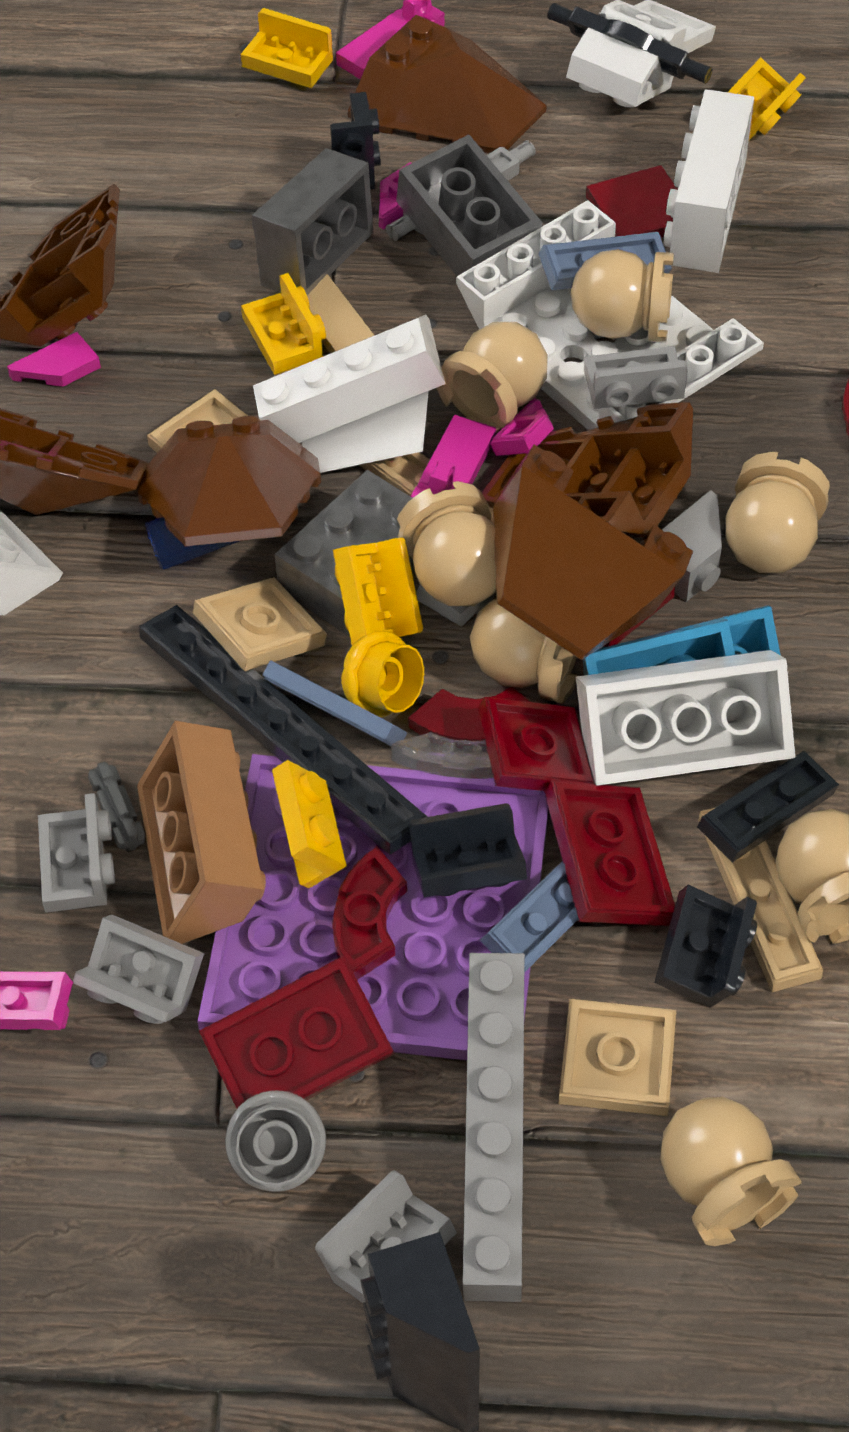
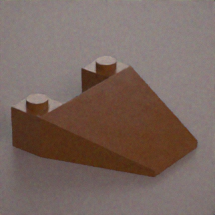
(572, 568)

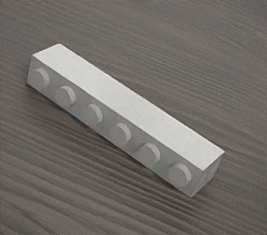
(494, 1129)

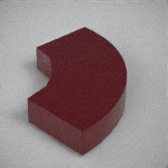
(454, 715)
(363, 910)

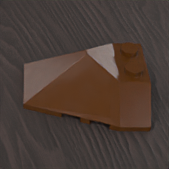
(446, 89)
(67, 276)
(623, 468)
(54, 472)
(228, 481)

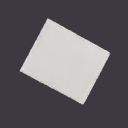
(373, 438)

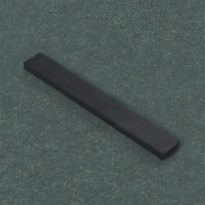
(282, 727)

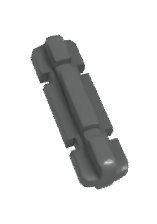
(116, 800)

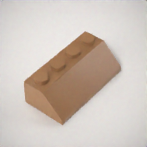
(199, 833)

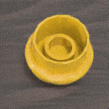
(382, 674)

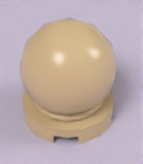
(621, 294)
(495, 373)
(775, 512)
(451, 544)
(521, 655)
(815, 872)
(723, 1164)

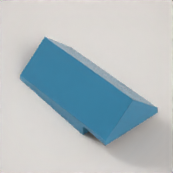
(720, 637)

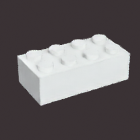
(708, 180)
(686, 717)

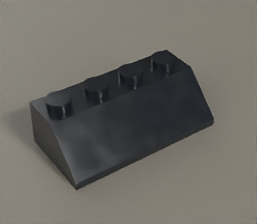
(422, 1331)

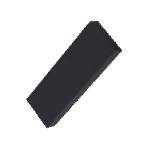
(767, 806)

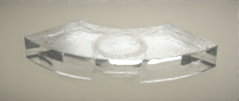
(443, 756)

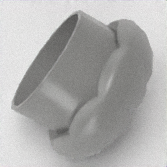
(275, 1141)

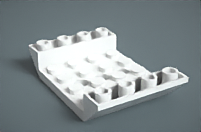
(516, 289)

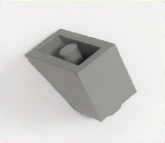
(701, 533)

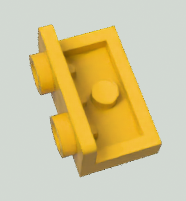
(289, 48)
(769, 94)
(285, 327)
(377, 589)
(308, 823)

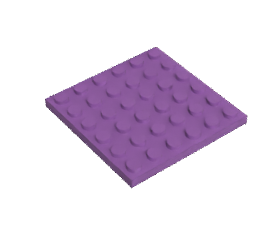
(289, 932)

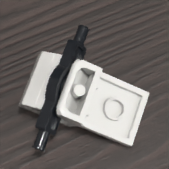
(633, 49)

